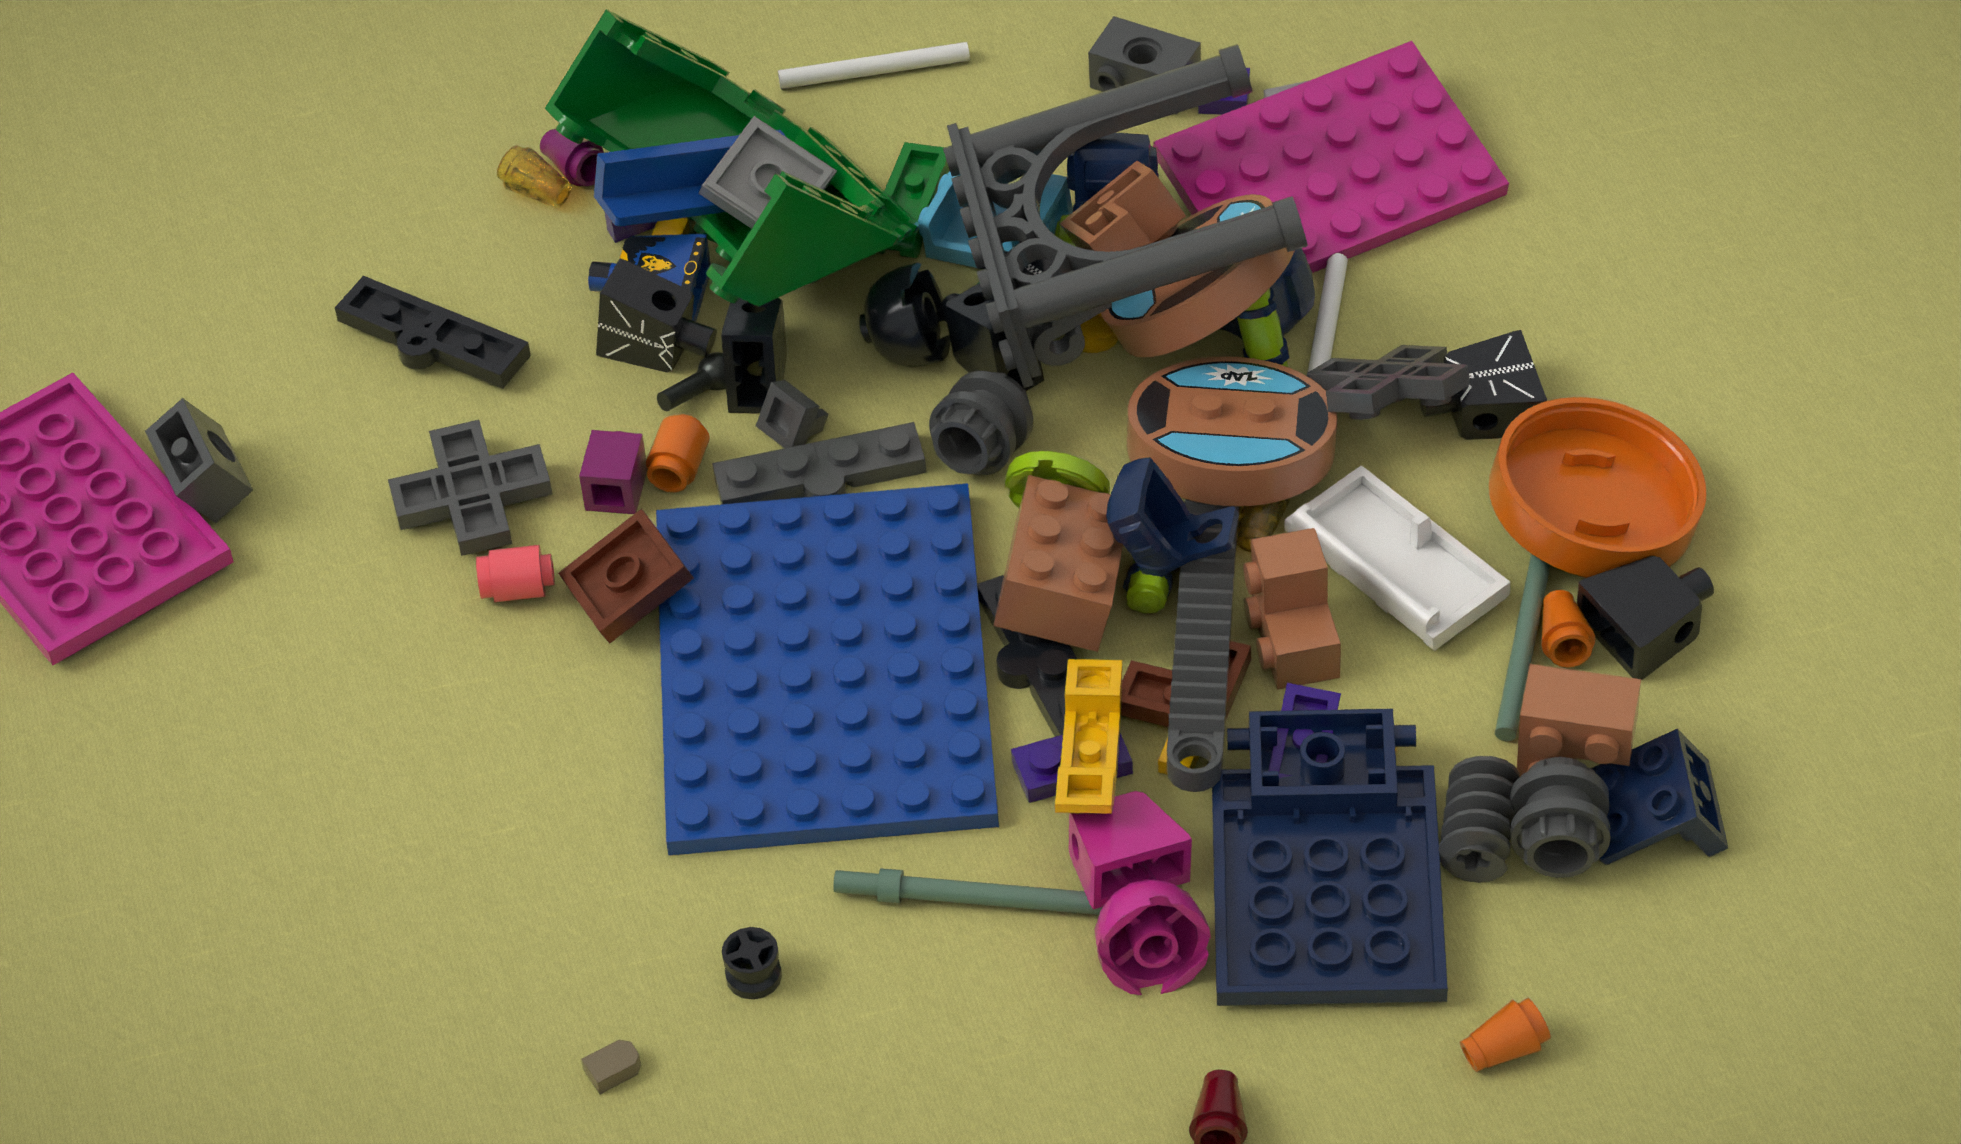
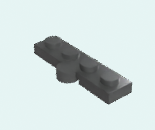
(822, 466)

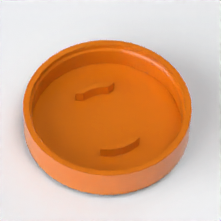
(1596, 486)

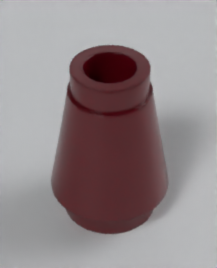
(1219, 1111)

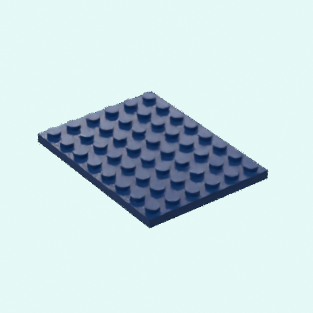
(824, 672)

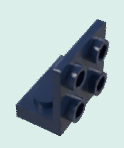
(1660, 795)

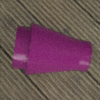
(573, 160)

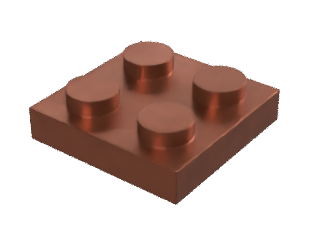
(625, 576)

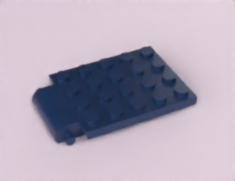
(1327, 871)

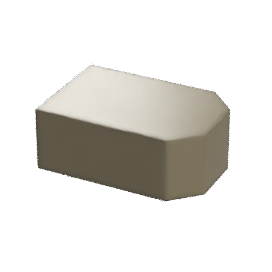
(612, 1065)

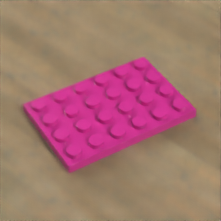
(1357, 149)
(89, 523)

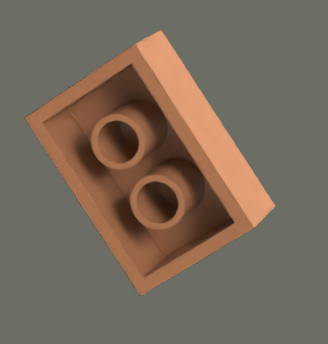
(1060, 565)

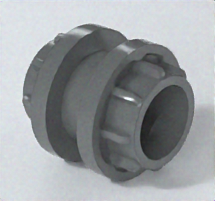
(981, 423)
(1560, 817)

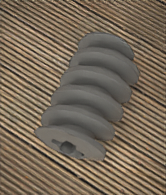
(1478, 819)

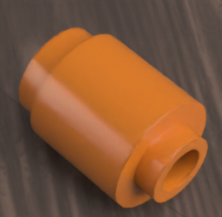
(676, 452)

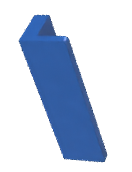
(658, 181)

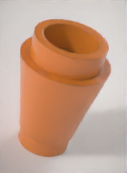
(1565, 630)
(1507, 1035)

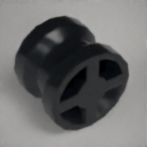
(760, 950)

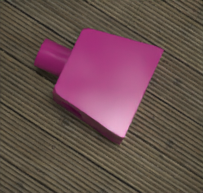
(1127, 847)

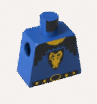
(674, 257)

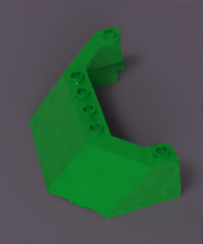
(650, 92)

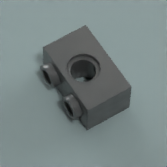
(1136, 52)
(199, 460)

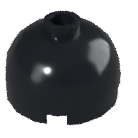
(905, 317)

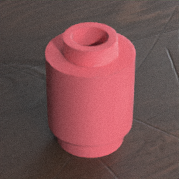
(514, 573)

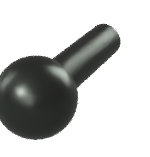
(708, 376)

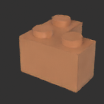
(1125, 213)
(1292, 608)
(1577, 716)

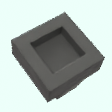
(790, 415)

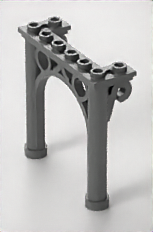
(1059, 300)

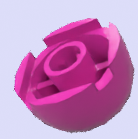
(1151, 937)

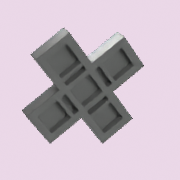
(1408, 371)
(470, 487)

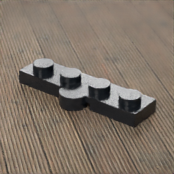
(432, 333)
(1030, 661)

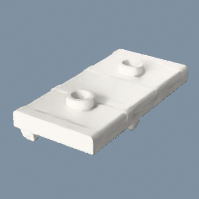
(1400, 557)

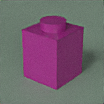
(613, 472)

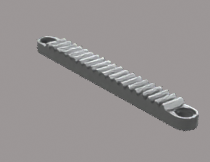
(1201, 662)

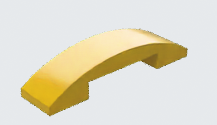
(1090, 737)

